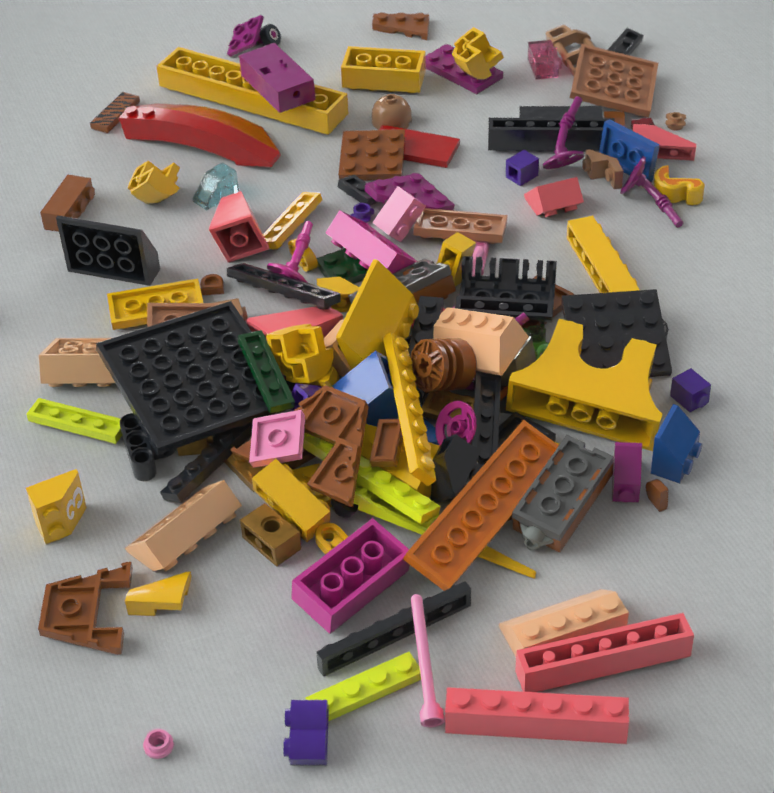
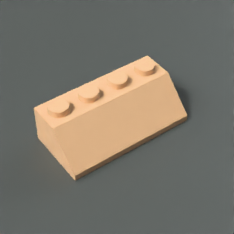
(492, 336)
(185, 526)
(566, 620)

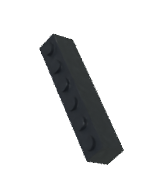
(542, 134)

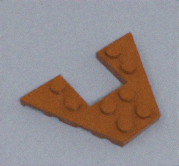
(342, 422)

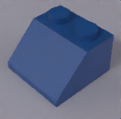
(675, 446)

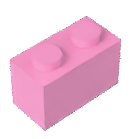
(399, 214)

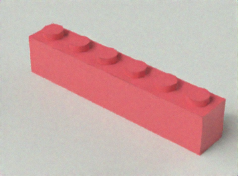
(604, 653)
(537, 715)

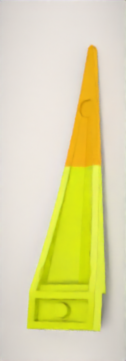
(375, 506)

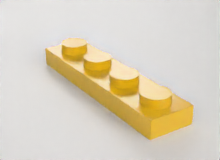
(291, 219)

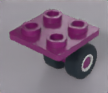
(251, 34)

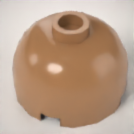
(391, 111)

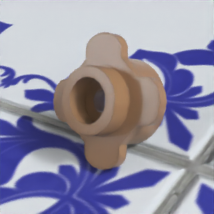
(675, 120)

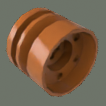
(443, 364)

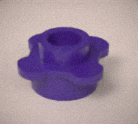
(363, 212)

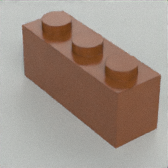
(68, 200)

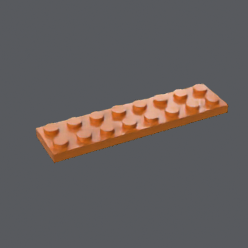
(481, 508)

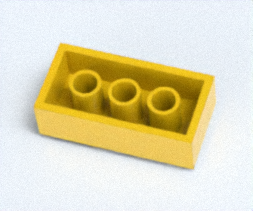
(383, 69)

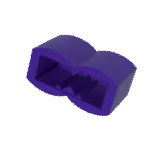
(308, 732)

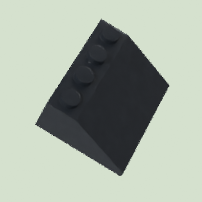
(108, 251)

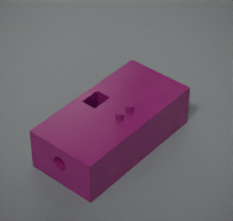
(277, 77)

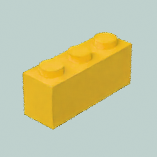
(292, 498)

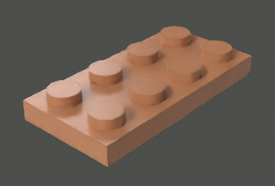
(473, 225)

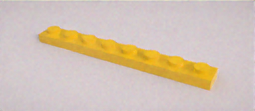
(409, 409)

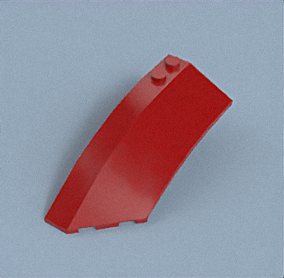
(204, 129)

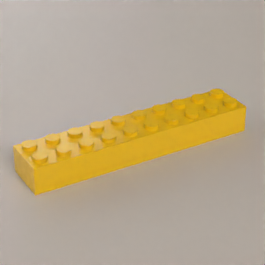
(222, 83)

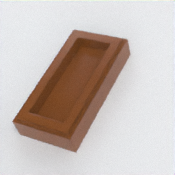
(387, 443)

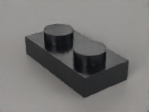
(355, 188)

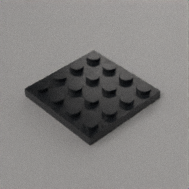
(613, 321)

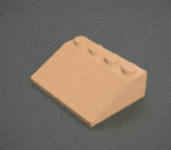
(73, 363)

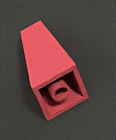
(237, 228)
(316, 317)

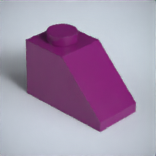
(626, 472)

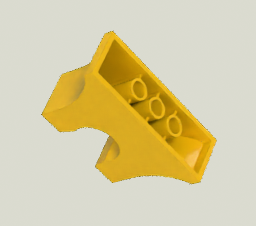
(585, 398)

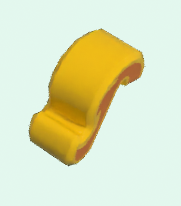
(679, 188)

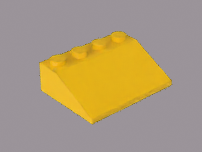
(378, 308)

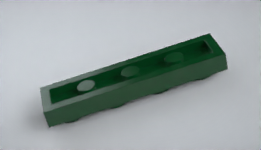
(266, 371)

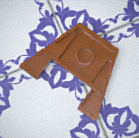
(72, 609)

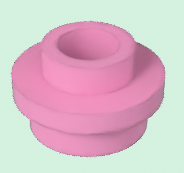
(155, 738)

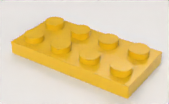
(130, 306)

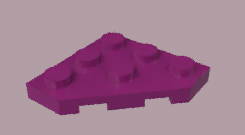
(413, 184)

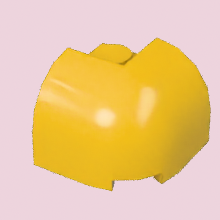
(475, 54)
(152, 184)
(301, 353)

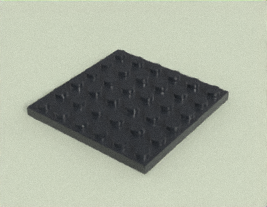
(186, 376)

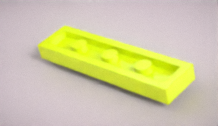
(75, 420)
(369, 685)

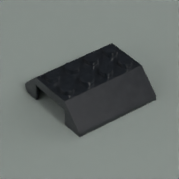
(508, 293)

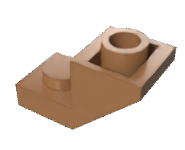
(602, 166)

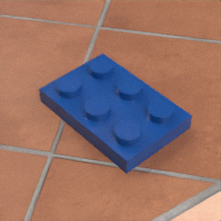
(629, 148)

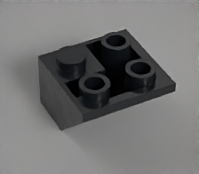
(452, 467)

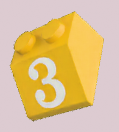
(57, 505)

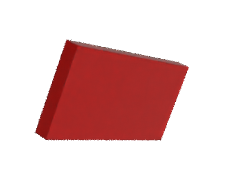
(428, 147)

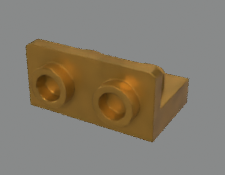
(439, 399)

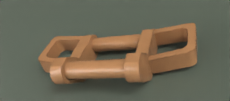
(568, 38)

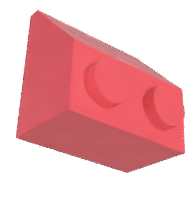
(555, 196)

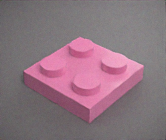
(277, 438)

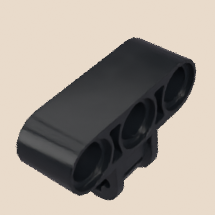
(139, 449)

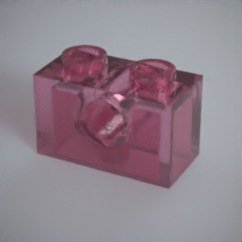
(544, 59)

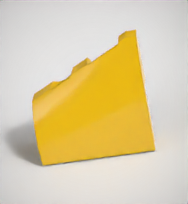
(162, 594)

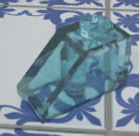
(216, 183)

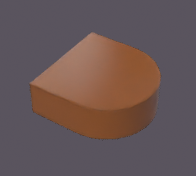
(212, 285)
(657, 494)

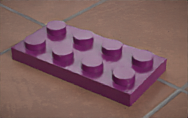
(443, 64)

